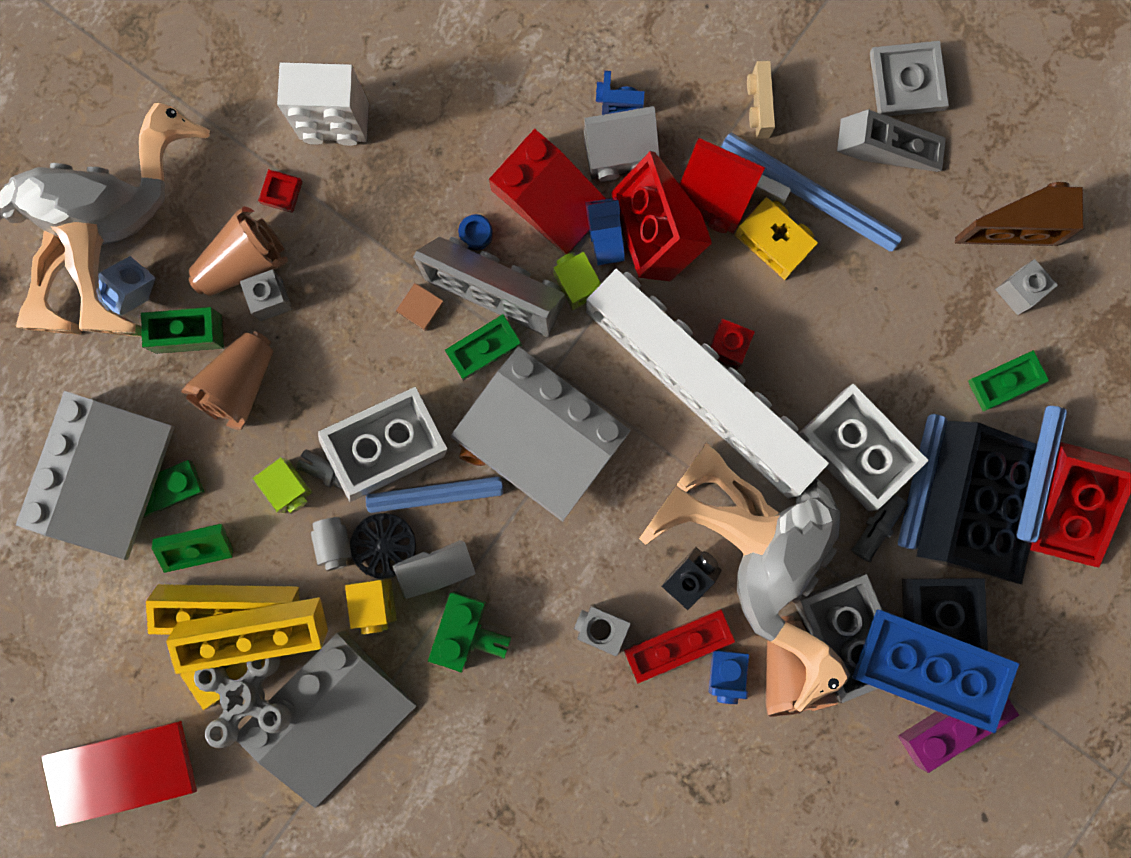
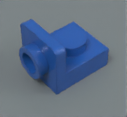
(617, 100)
(728, 676)

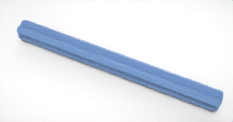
(815, 194)

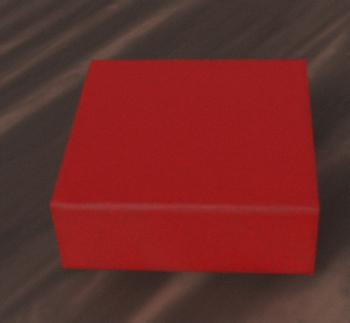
(280, 191)

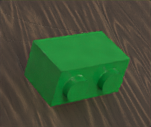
(182, 330)

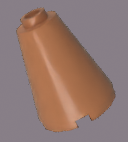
(236, 253)
(232, 380)
(786, 680)

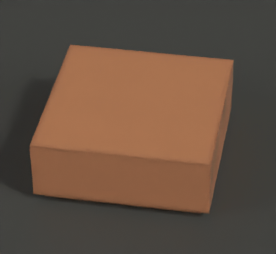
(420, 306)

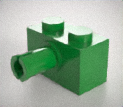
(462, 633)

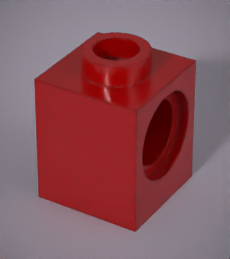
(731, 343)

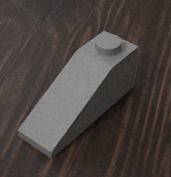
(890, 141)

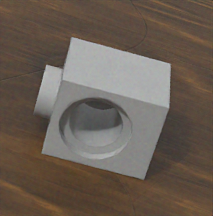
(1026, 287)
(266, 295)
(609, 644)

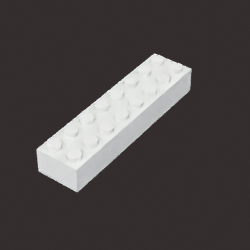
(705, 384)

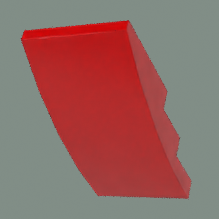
(119, 773)

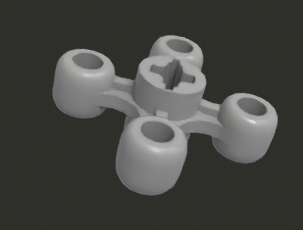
(232, 701)

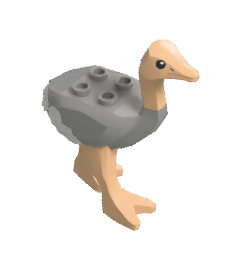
(83, 213)
(778, 558)

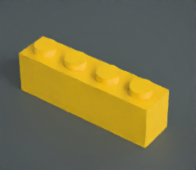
(179, 603)
(247, 635)

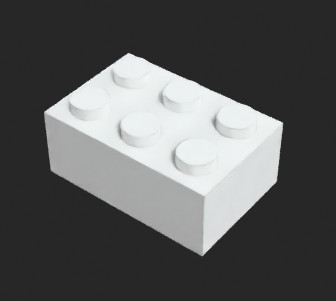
(323, 102)
(382, 444)
(863, 448)

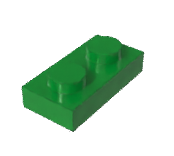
(483, 347)
(1008, 380)
(174, 487)
(192, 548)

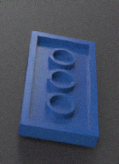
(935, 671)

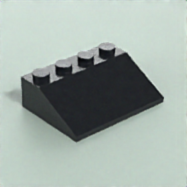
(979, 502)

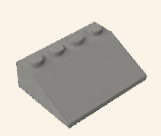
(490, 283)
(540, 433)
(95, 476)
(338, 716)

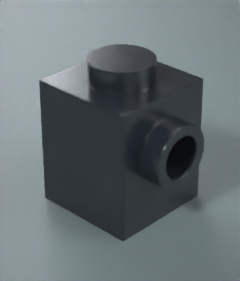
(692, 577)

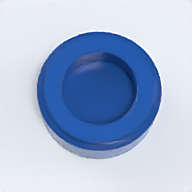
(476, 231)

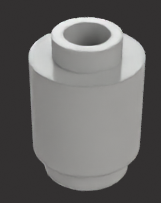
(331, 543)

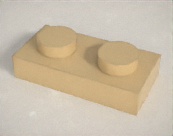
(760, 86)

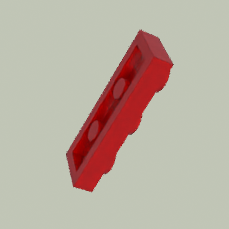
(679, 646)

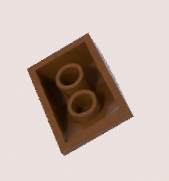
(1034, 220)

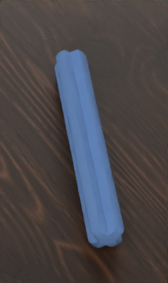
(1041, 474)
(922, 483)
(434, 494)

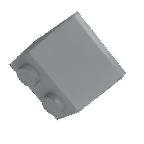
(619, 141)

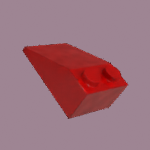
(720, 184)
(546, 191)
(659, 221)
(1083, 504)

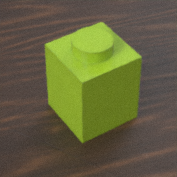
(576, 278)
(283, 486)

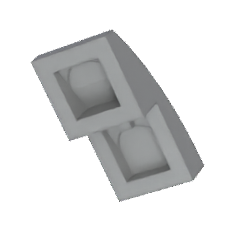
(434, 570)

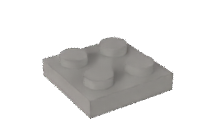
(909, 78)

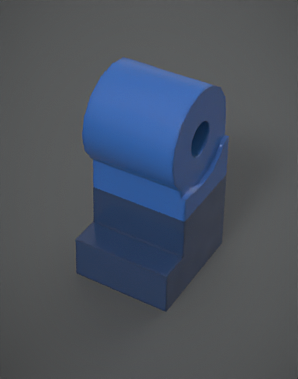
(605, 230)

